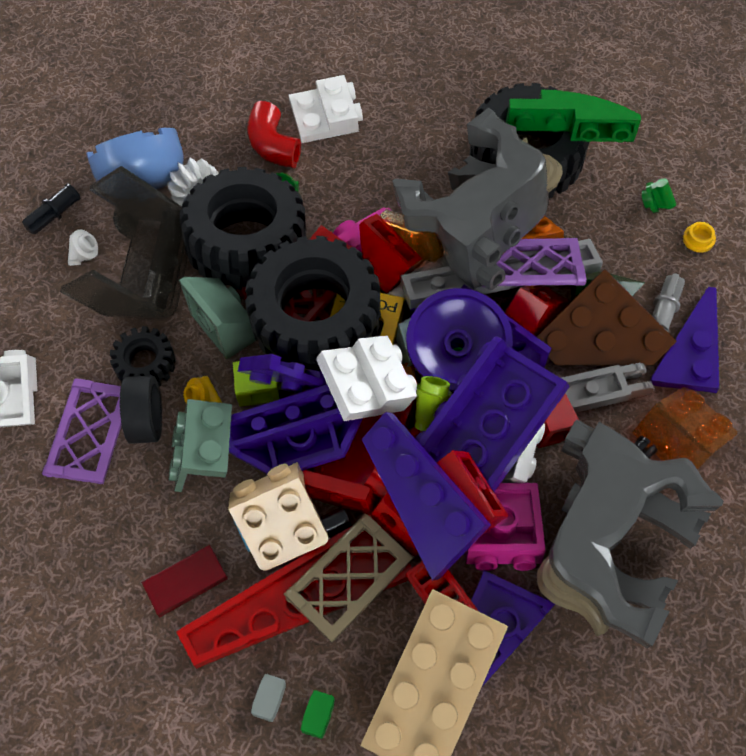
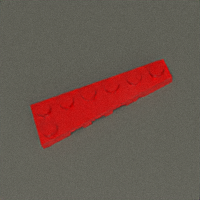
(265, 612)

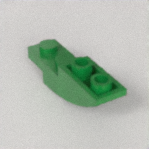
(580, 114)

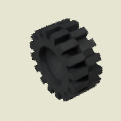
(138, 342)

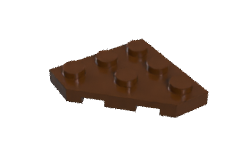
(605, 328)

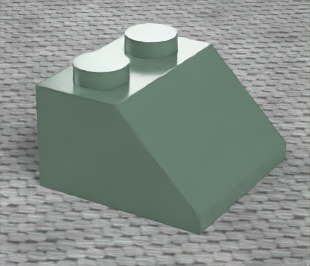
(218, 313)

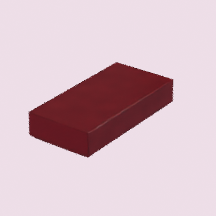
(184, 581)

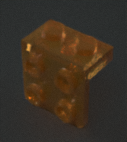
(685, 428)

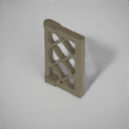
(354, 608)

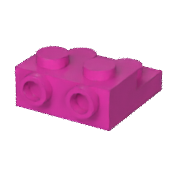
(518, 537)

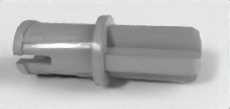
(668, 301)

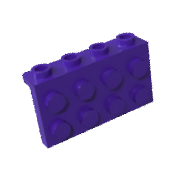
(494, 410)

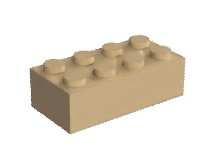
(435, 681)

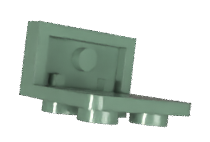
(200, 441)

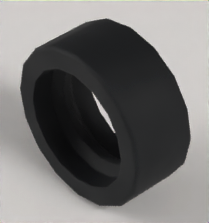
(141, 409)

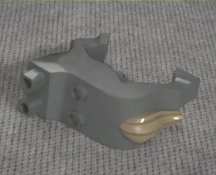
(489, 201)
(614, 491)

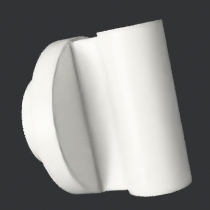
(81, 247)

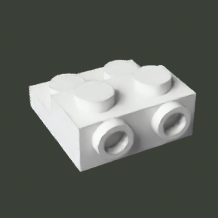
(326, 110)
(367, 378)
(17, 386)

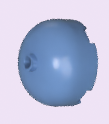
(143, 154)

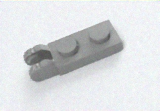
(606, 386)

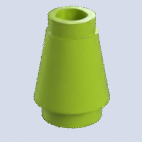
(430, 394)

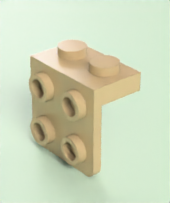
(277, 516)

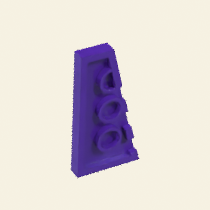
(428, 501)

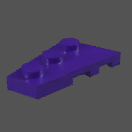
(270, 368)

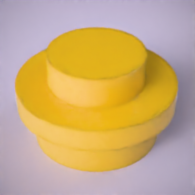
(699, 237)

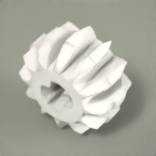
(188, 177)

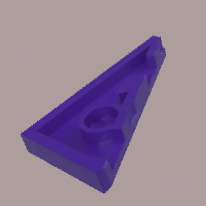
(694, 357)

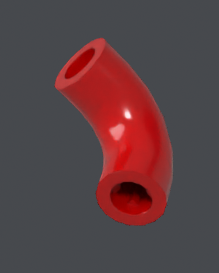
(267, 141)

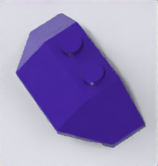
(292, 430)

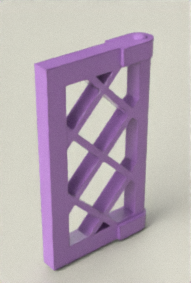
(549, 277)
(51, 468)

